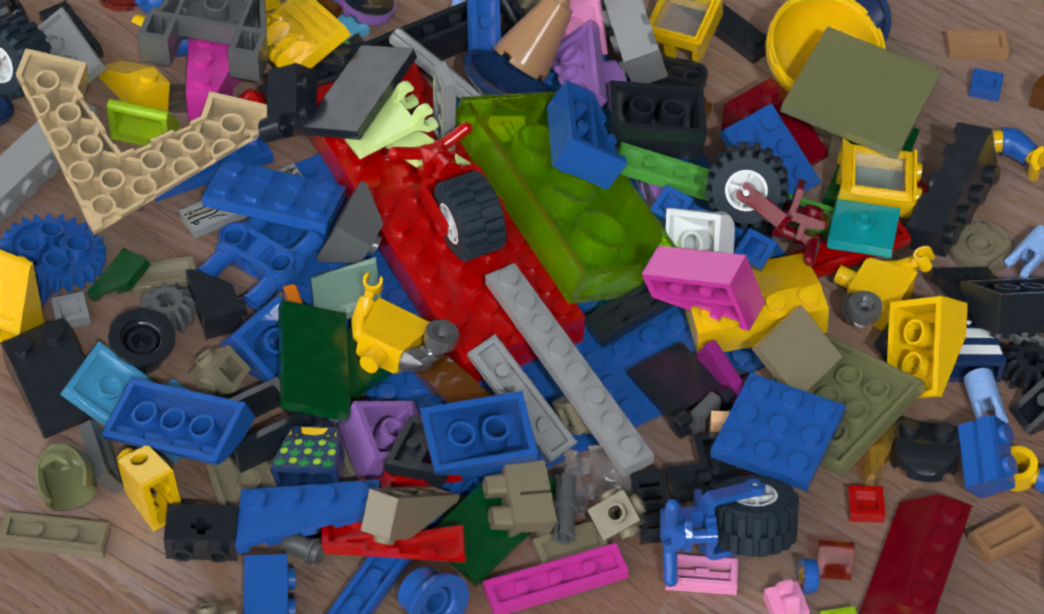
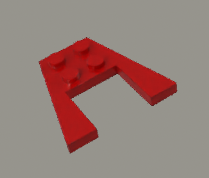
(432, 544)

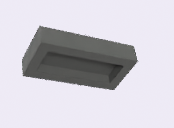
(102, 456)

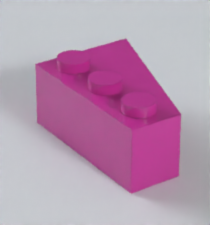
(207, 72)

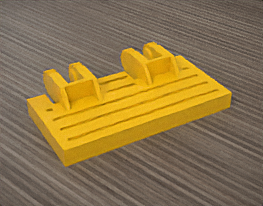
(303, 33)

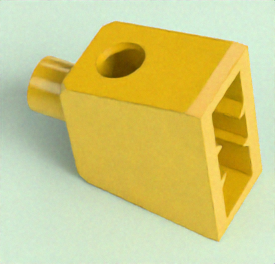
(146, 470)

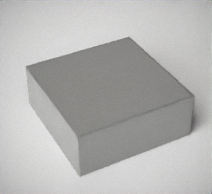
(71, 308)

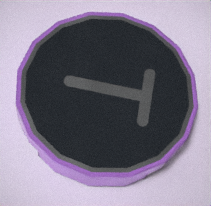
(369, 11)

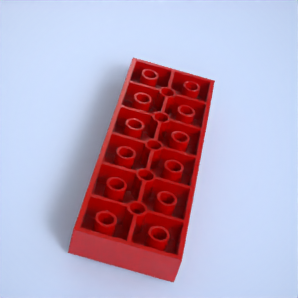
(424, 263)

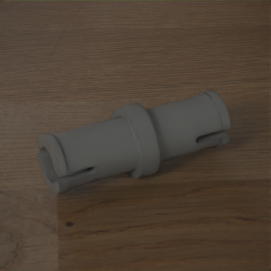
(565, 508)

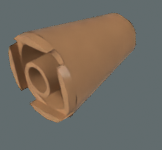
(537, 38)

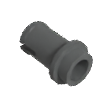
(303, 547)

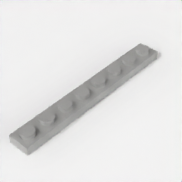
(570, 370)

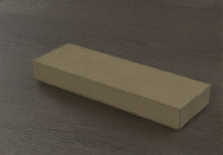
(54, 534)

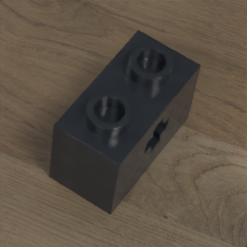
(201, 532)

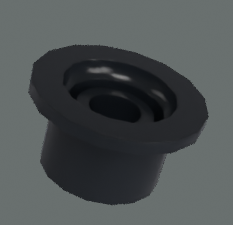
(142, 338)

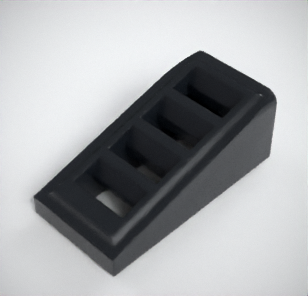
(650, 485)

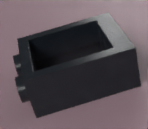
(266, 442)

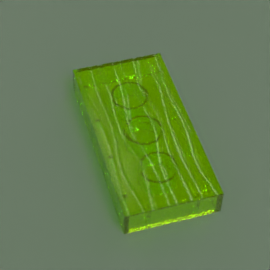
(583, 234)

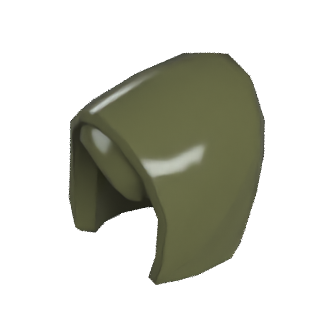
(65, 477)

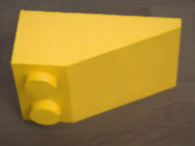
(927, 339)

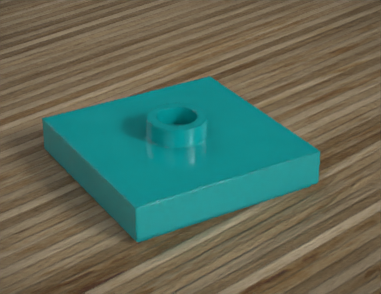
(863, 228)

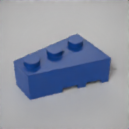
(580, 138)

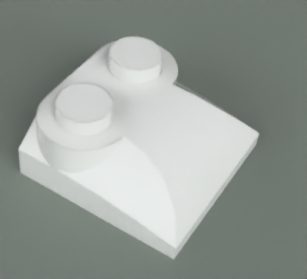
(701, 230)

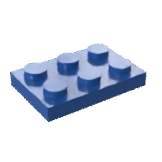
(769, 130)

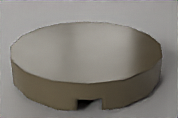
(975, 252)

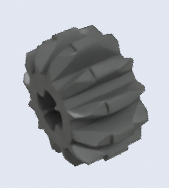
(172, 303)

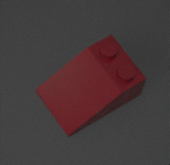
(763, 95)

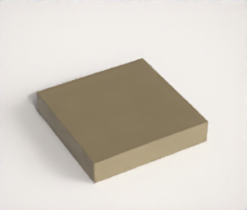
(797, 351)

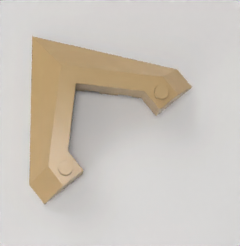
(113, 182)

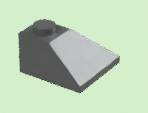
(354, 230)

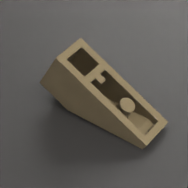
(403, 511)

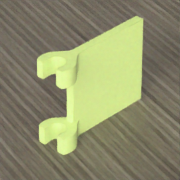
(394, 122)

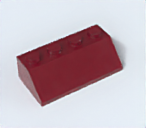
(917, 556)

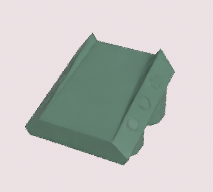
(343, 286)

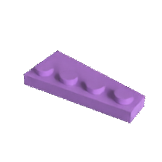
(581, 60)

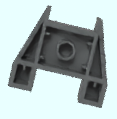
(228, 22)

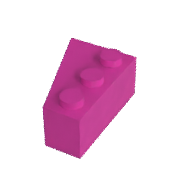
(705, 280)

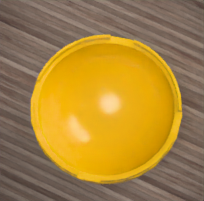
(800, 26)

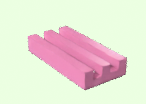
(703, 579)

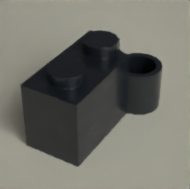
(289, 102)

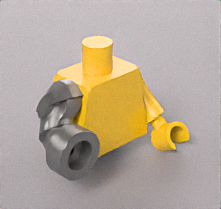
(878, 285)
(395, 337)

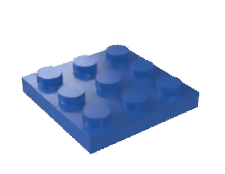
(778, 431)

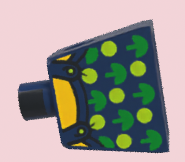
(310, 455)

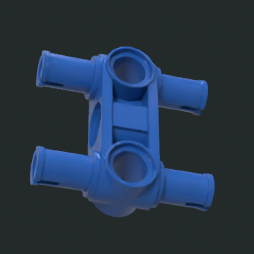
(261, 258)

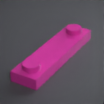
(555, 579)

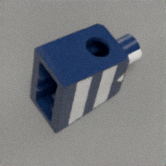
(978, 352)

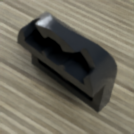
(925, 449)

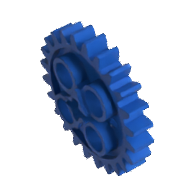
(59, 250)

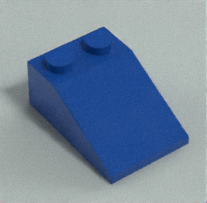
(479, 435)

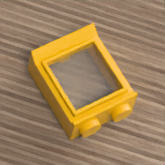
(686, 25)
(877, 178)

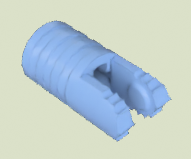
(1029, 251)
(984, 393)

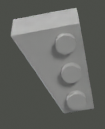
(634, 40)

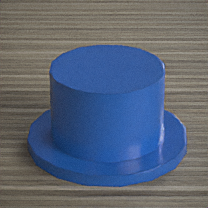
(433, 593)

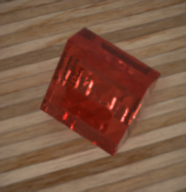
(835, 559)

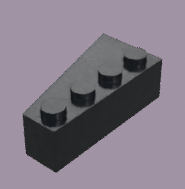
(955, 190)

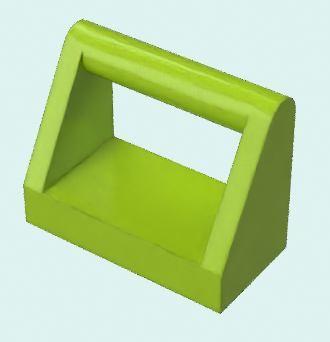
(127, 126)

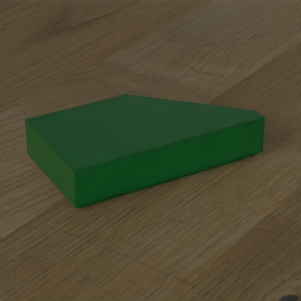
(119, 275)

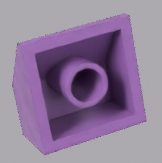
(373, 432)

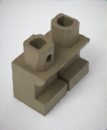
(524, 499)

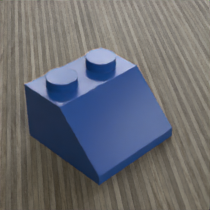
(258, 341)

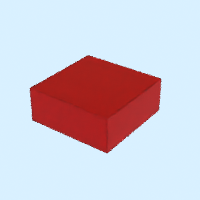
(866, 504)

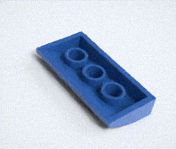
(178, 421)

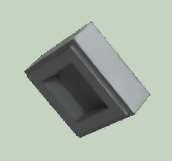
(702, 413)

